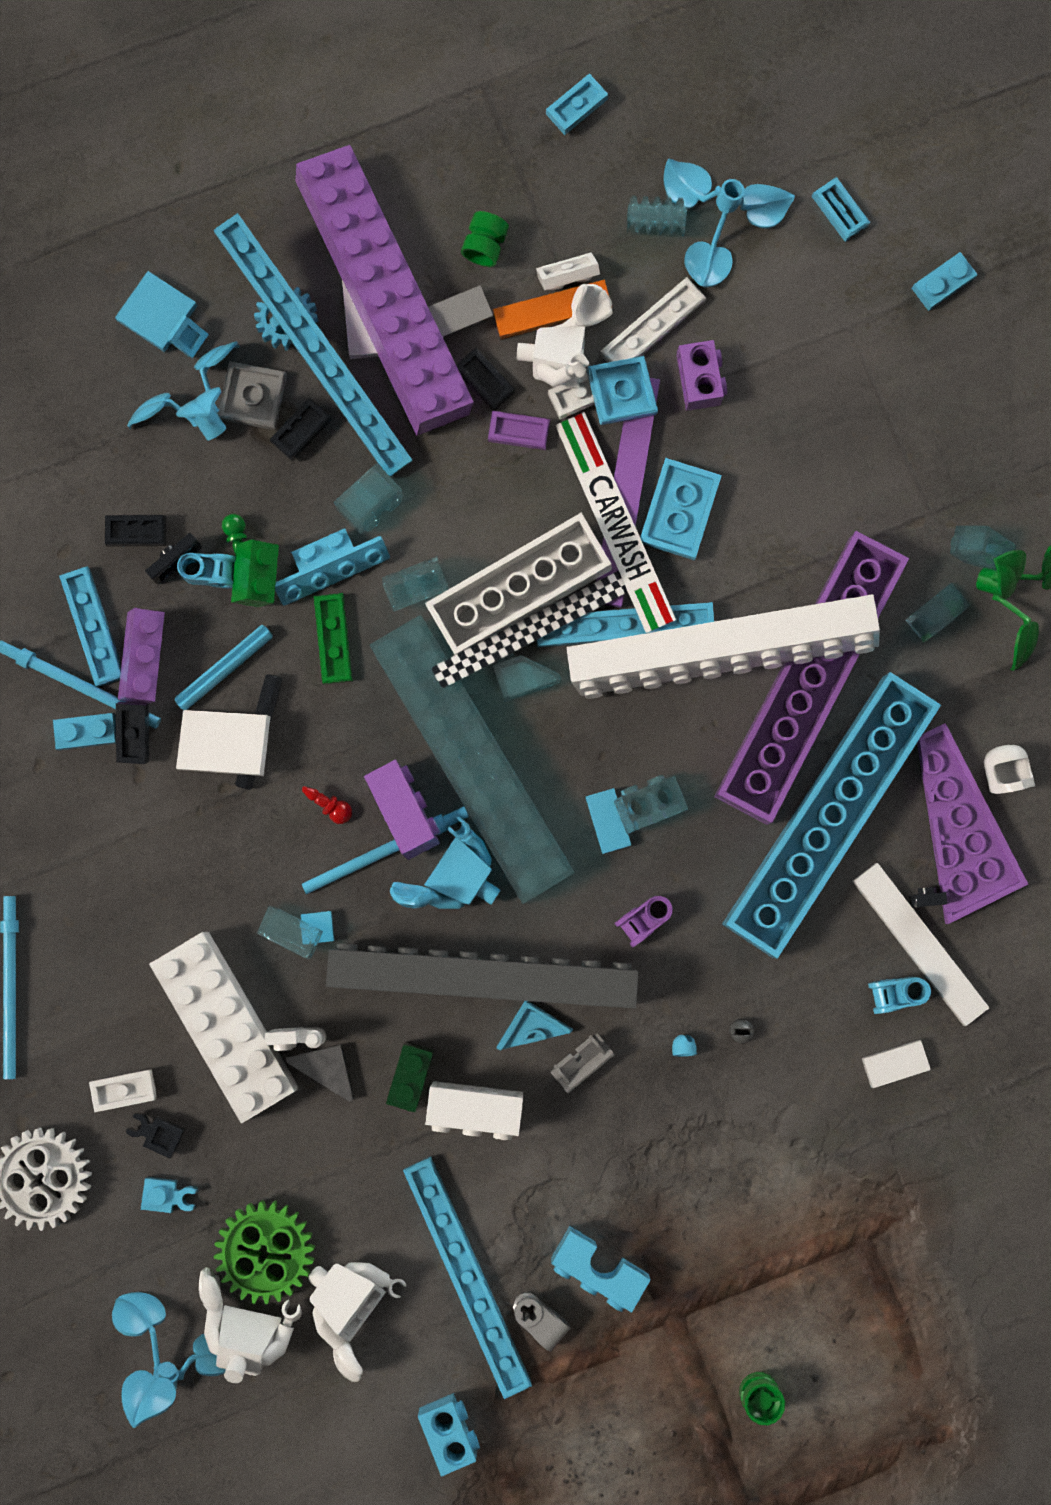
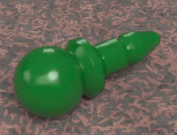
(233, 527)

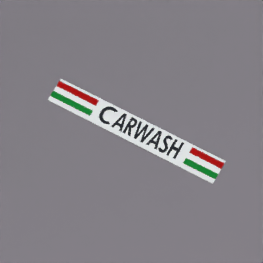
(615, 522)

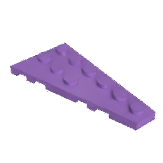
(967, 842)

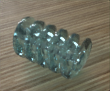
(656, 215)

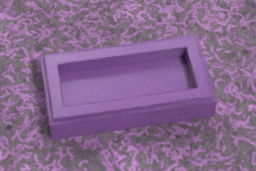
(519, 430)

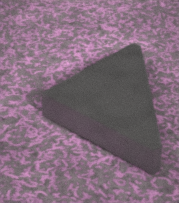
(327, 1068)

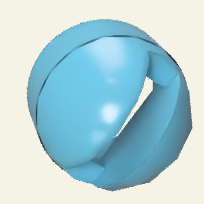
(684, 1046)

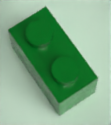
(255, 573)

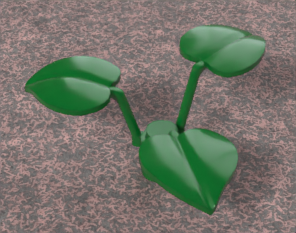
(1002, 585)

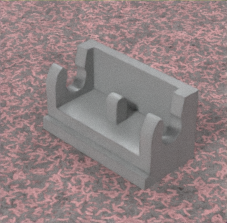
(461, 311)

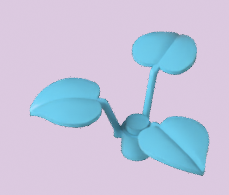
(763, 203)
(200, 411)
(149, 1394)

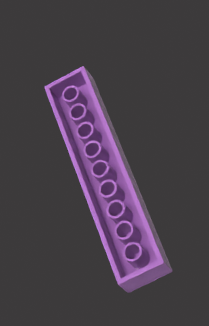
(383, 290)
(805, 691)

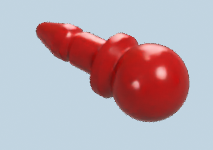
(339, 811)

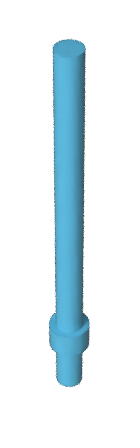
(29, 660)
(376, 854)
(9, 927)

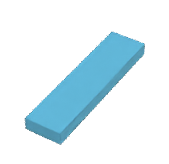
(92, 626)

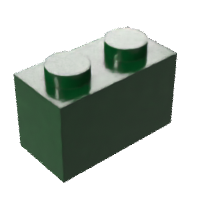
(410, 1077)

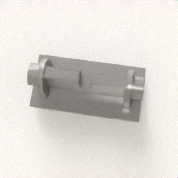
(577, 1068)

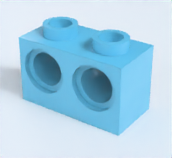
(442, 1435)

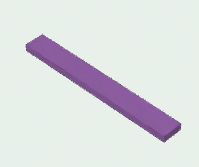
(630, 471)

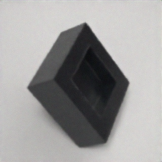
(928, 897)

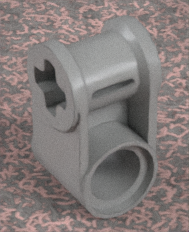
(543, 1324)

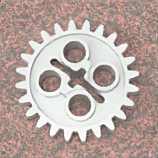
(59, 1156)

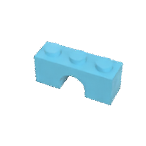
(621, 1286)

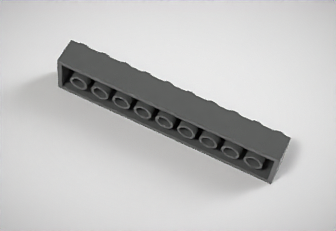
(482, 978)

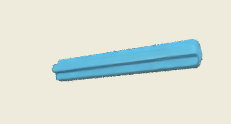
(223, 667)

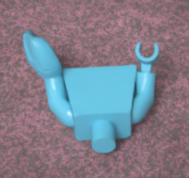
(457, 877)

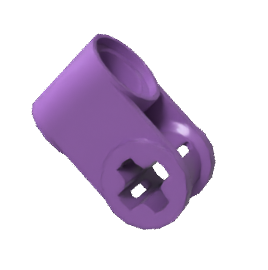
(643, 920)

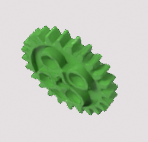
(260, 1280)

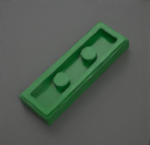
(333, 639)

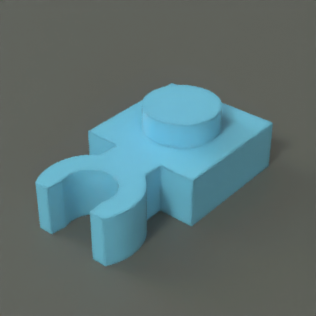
(162, 1194)

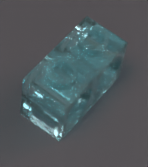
(652, 809)

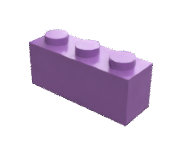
(141, 656)
(403, 809)

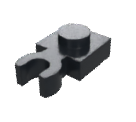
(160, 1136)

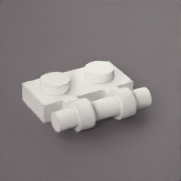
(288, 1037)

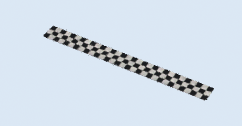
(529, 630)

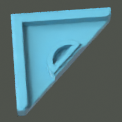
(530, 1026)

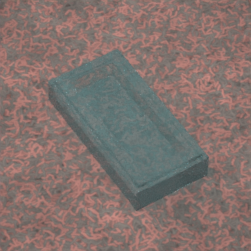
(289, 932)

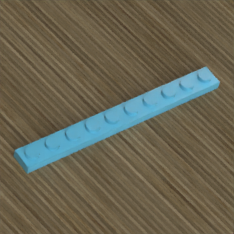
(312, 345)

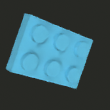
(680, 509)

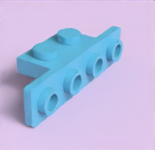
(328, 563)

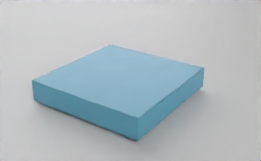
(154, 310)
(622, 390)

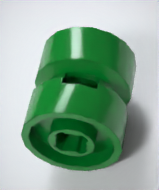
(483, 244)
(762, 1398)

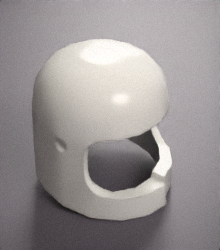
(1008, 769)

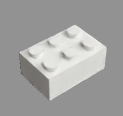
(474, 1110)

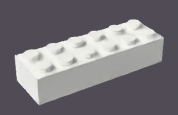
(520, 584)
(224, 1026)

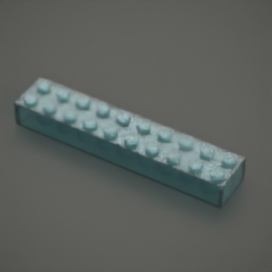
(472, 761)

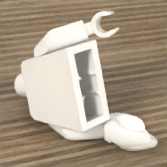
(559, 349)
(342, 1305)
(241, 1337)

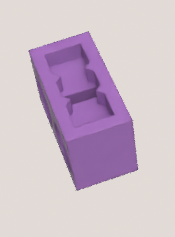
(695, 375)

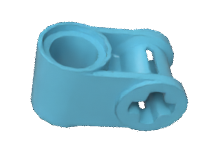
(210, 569)
(893, 994)

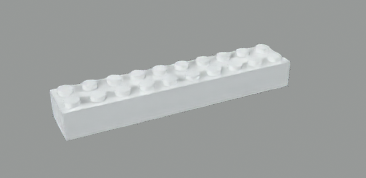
(725, 647)

